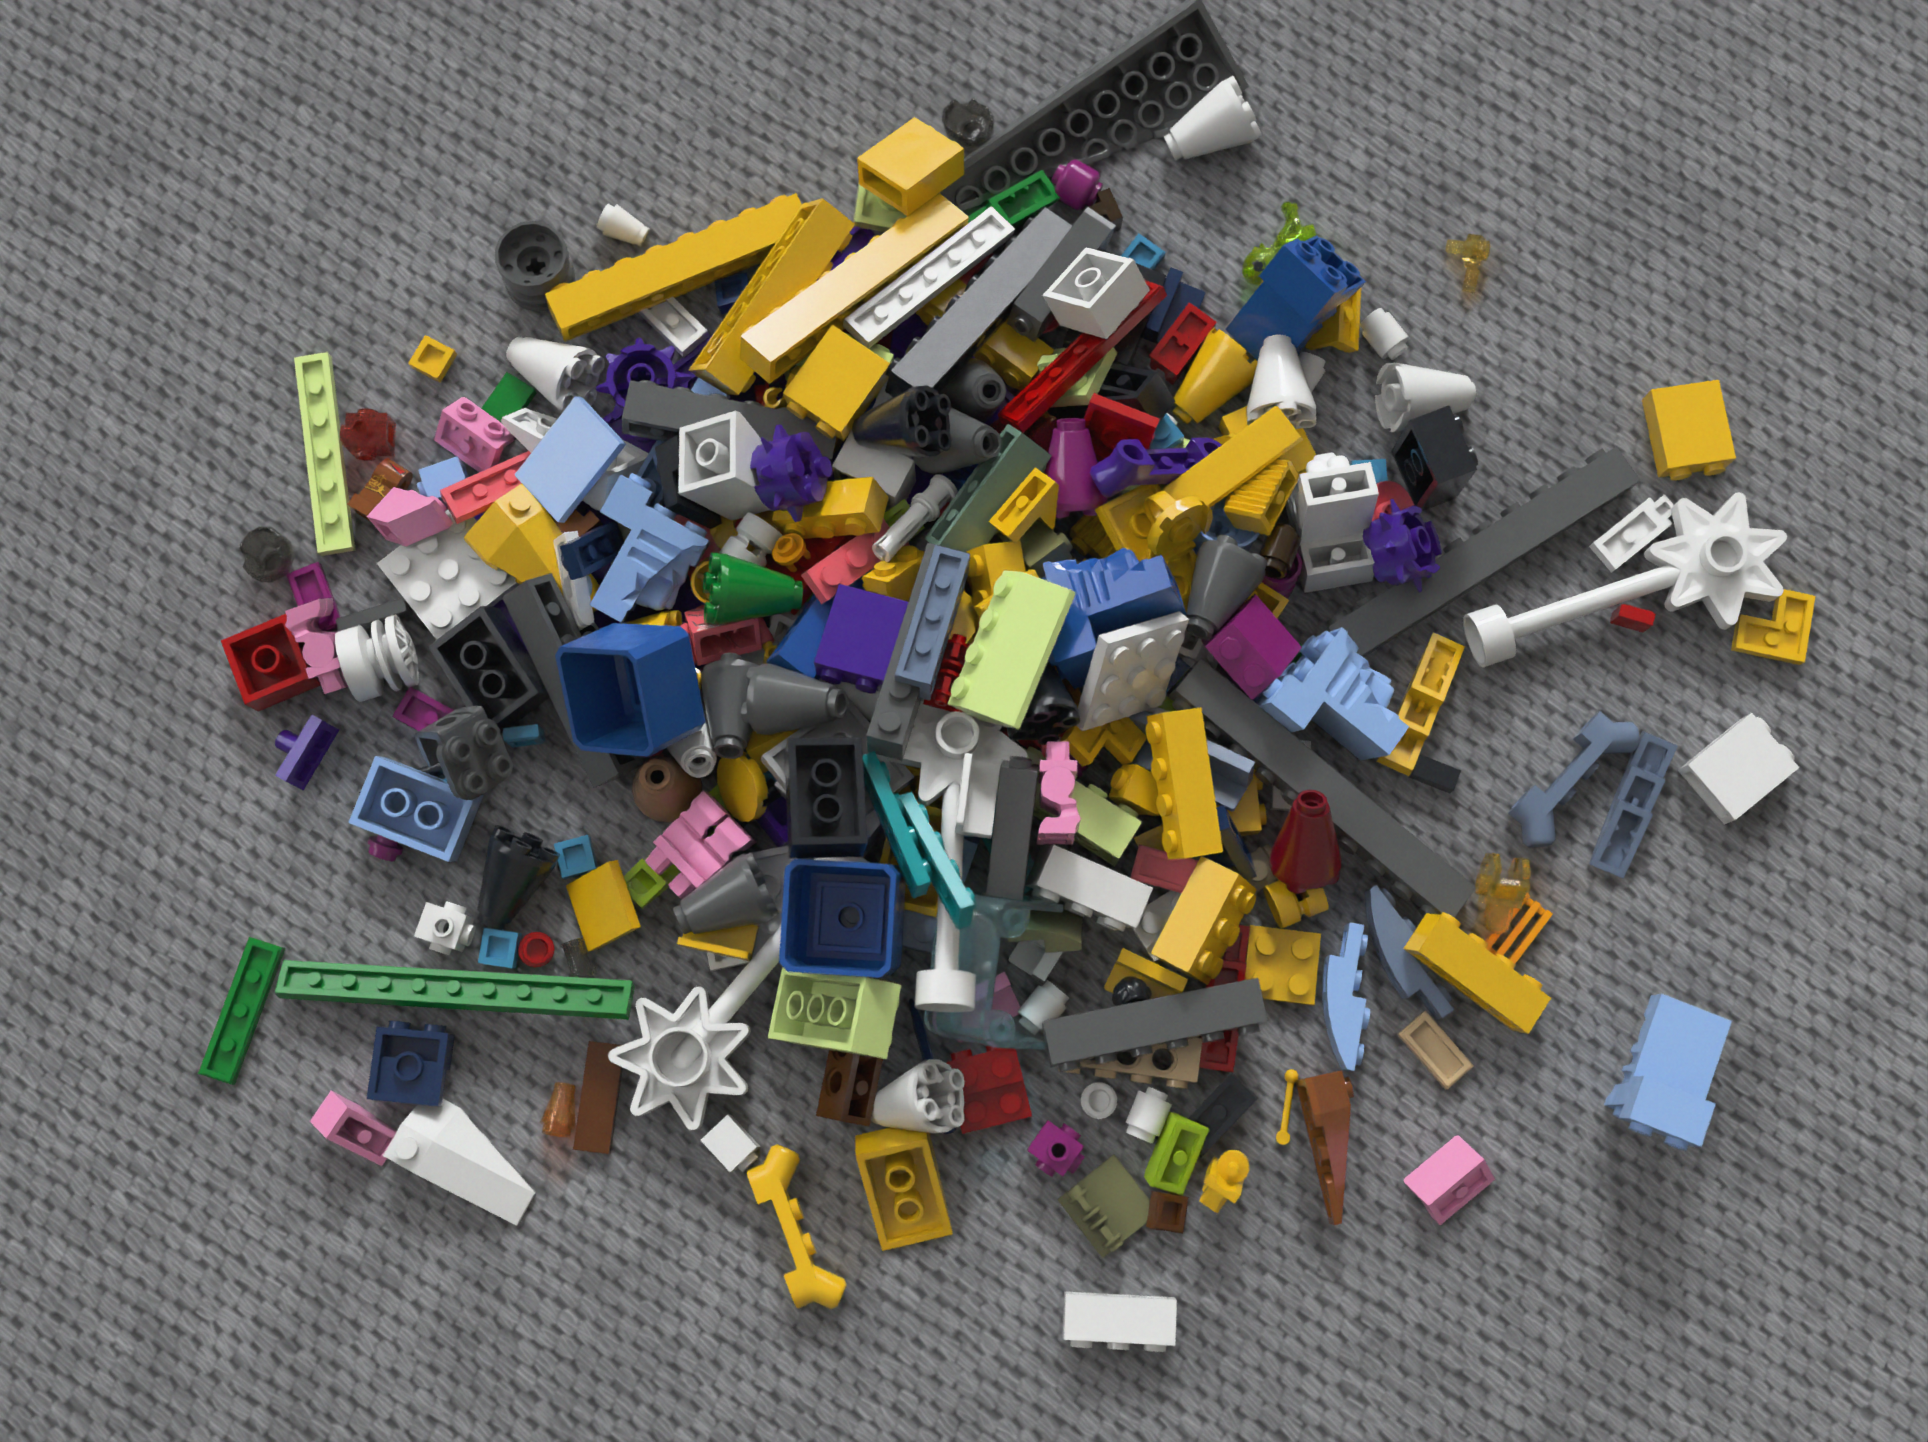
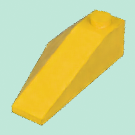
(519, 538)

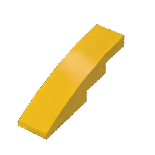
(1423, 700)

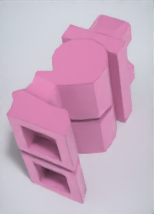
(319, 644)
(1057, 782)
(691, 850)

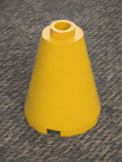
(1213, 378)

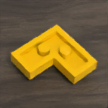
(1781, 638)
(1119, 737)

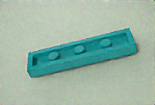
(900, 837)
(946, 874)

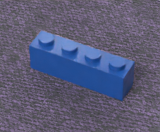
(802, 640)

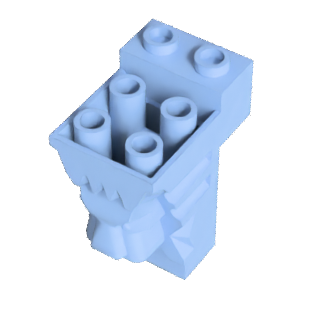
(653, 556)
(1338, 694)
(1671, 1073)

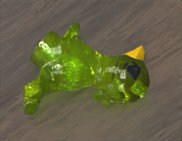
(1260, 256)

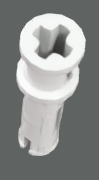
(924, 508)

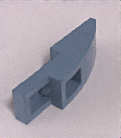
(1404, 971)

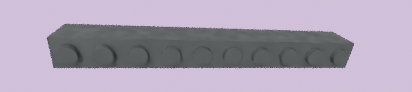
(1490, 550)
(1294, 767)

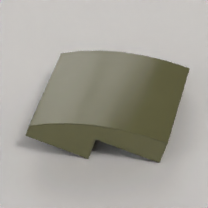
(1058, 929)

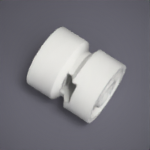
(756, 533)

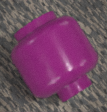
(1077, 184)

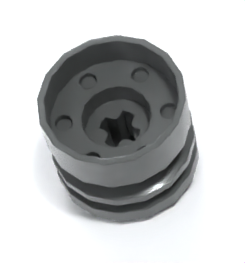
(528, 250)

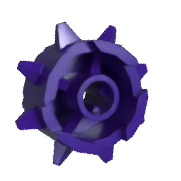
(638, 364)
(790, 472)
(1402, 546)

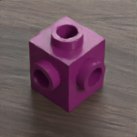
(1043, 1143)

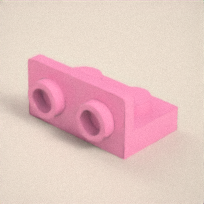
(472, 434)

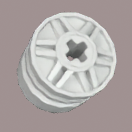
(369, 660)

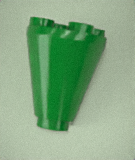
(746, 591)

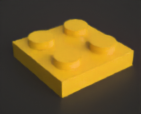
(1284, 963)

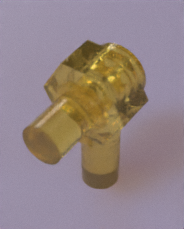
(1474, 251)

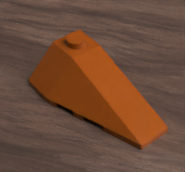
(1327, 1122)

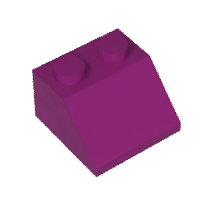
(1253, 647)

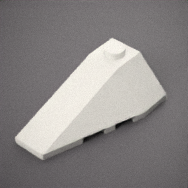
(532, 426)
(455, 1155)

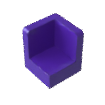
(775, 821)

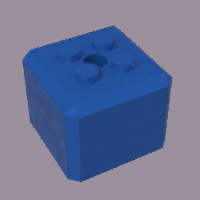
(630, 689)
(811, 922)

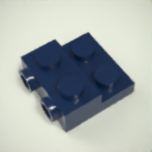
(410, 1064)

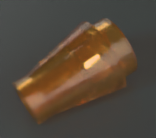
(560, 1111)

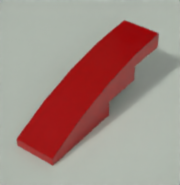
(1221, 1054)

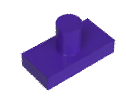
(304, 751)

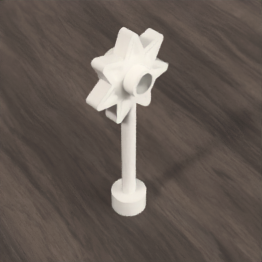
(1708, 561)
(939, 749)
(688, 1051)

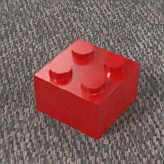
(268, 664)

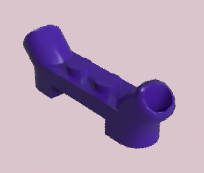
(1135, 465)

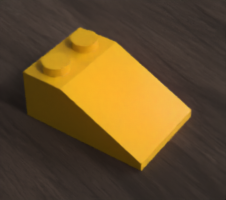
(902, 1186)

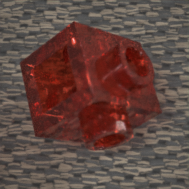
(368, 434)

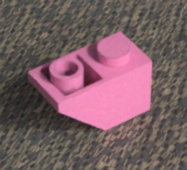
(409, 517)

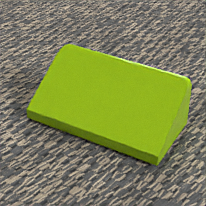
(1175, 1154)

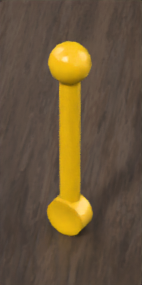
(1283, 1136)

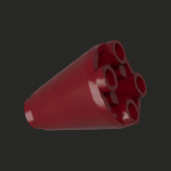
(1307, 845)

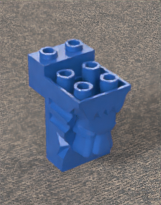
(1296, 295)
(1107, 598)

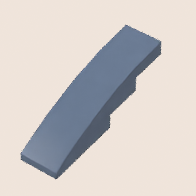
(1633, 805)

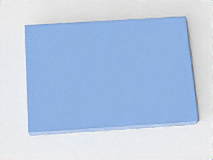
(570, 459)

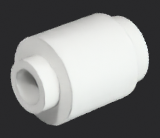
(1384, 334)
(1043, 1004)
(1148, 1114)

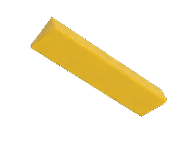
(1237, 459)

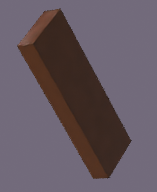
(598, 1100)

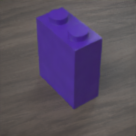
(859, 638)

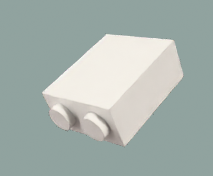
(1739, 768)

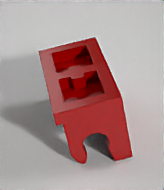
(1181, 342)

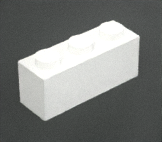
(1119, 1320)

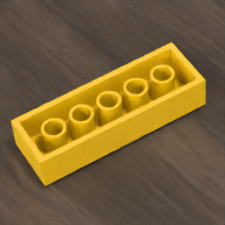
(791, 265)

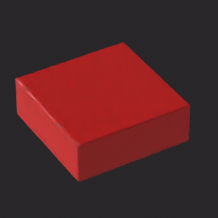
(1632, 617)

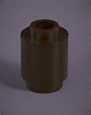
(1280, 550)

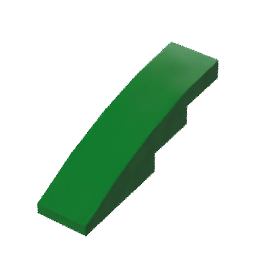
(1022, 200)

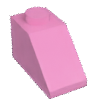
(353, 1128)

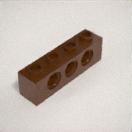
(849, 1086)

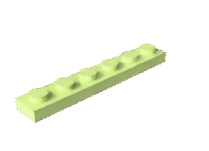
(324, 454)

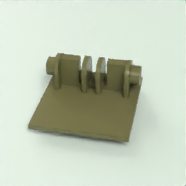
(1107, 1206)

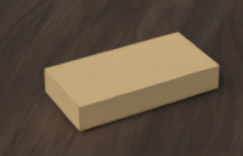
(1435, 1050)

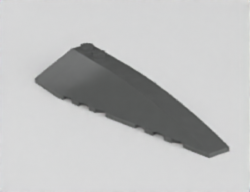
(1108, 107)

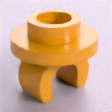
(789, 550)

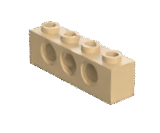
(1182, 1070)

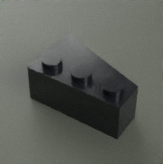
(1128, 386)

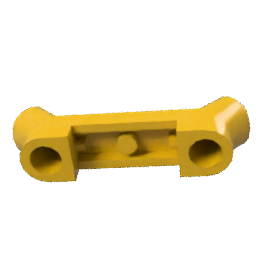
(808, 1281)

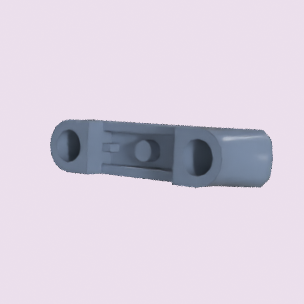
(1536, 807)

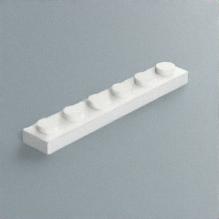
(928, 278)

